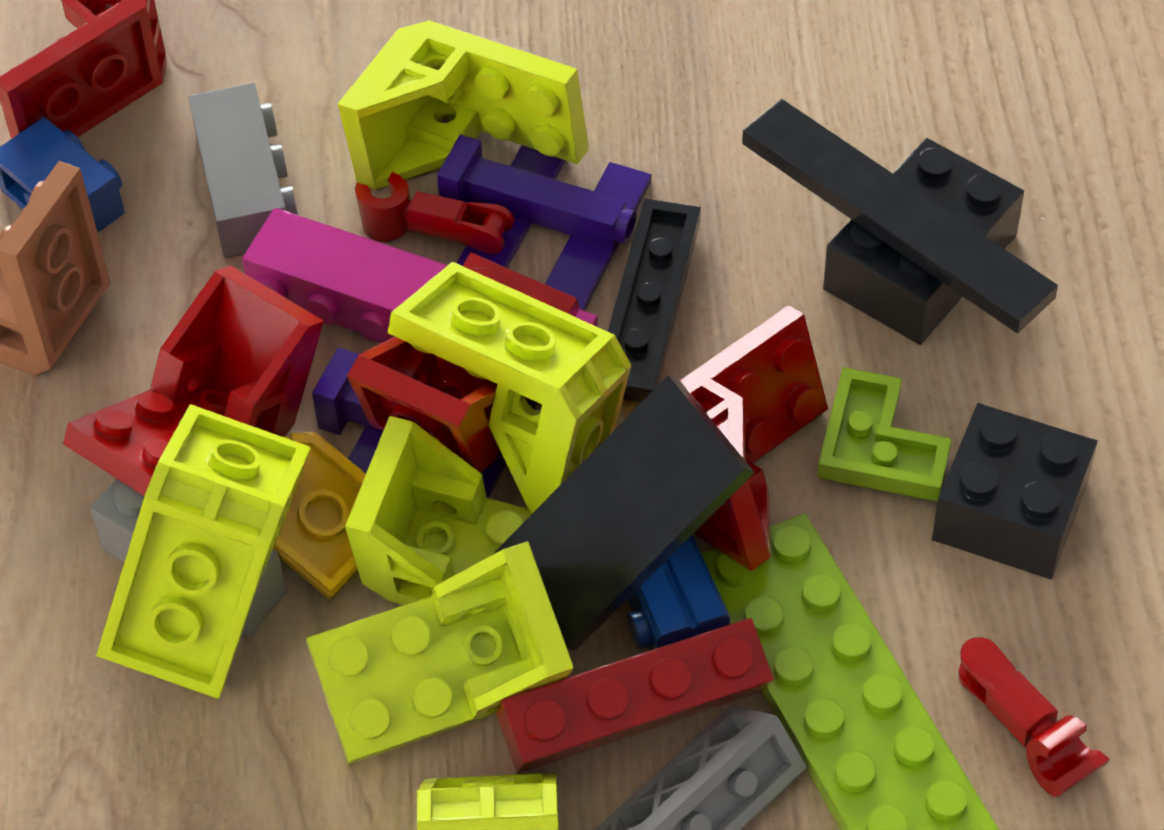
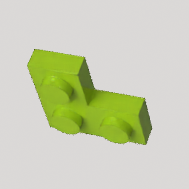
(871, 453)

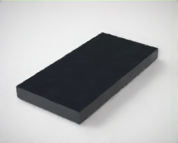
(629, 507)

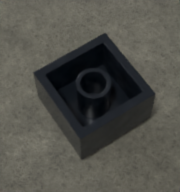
(1014, 490)

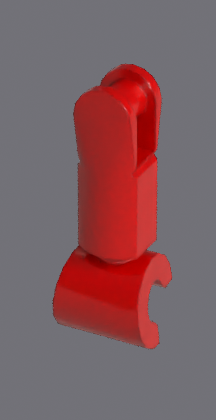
(432, 215)
(1052, 746)

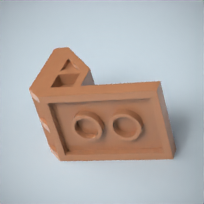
(49, 272)

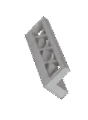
(726, 777)

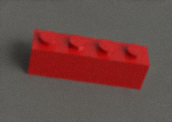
(633, 695)

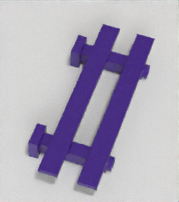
(533, 195)

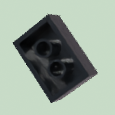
(891, 286)

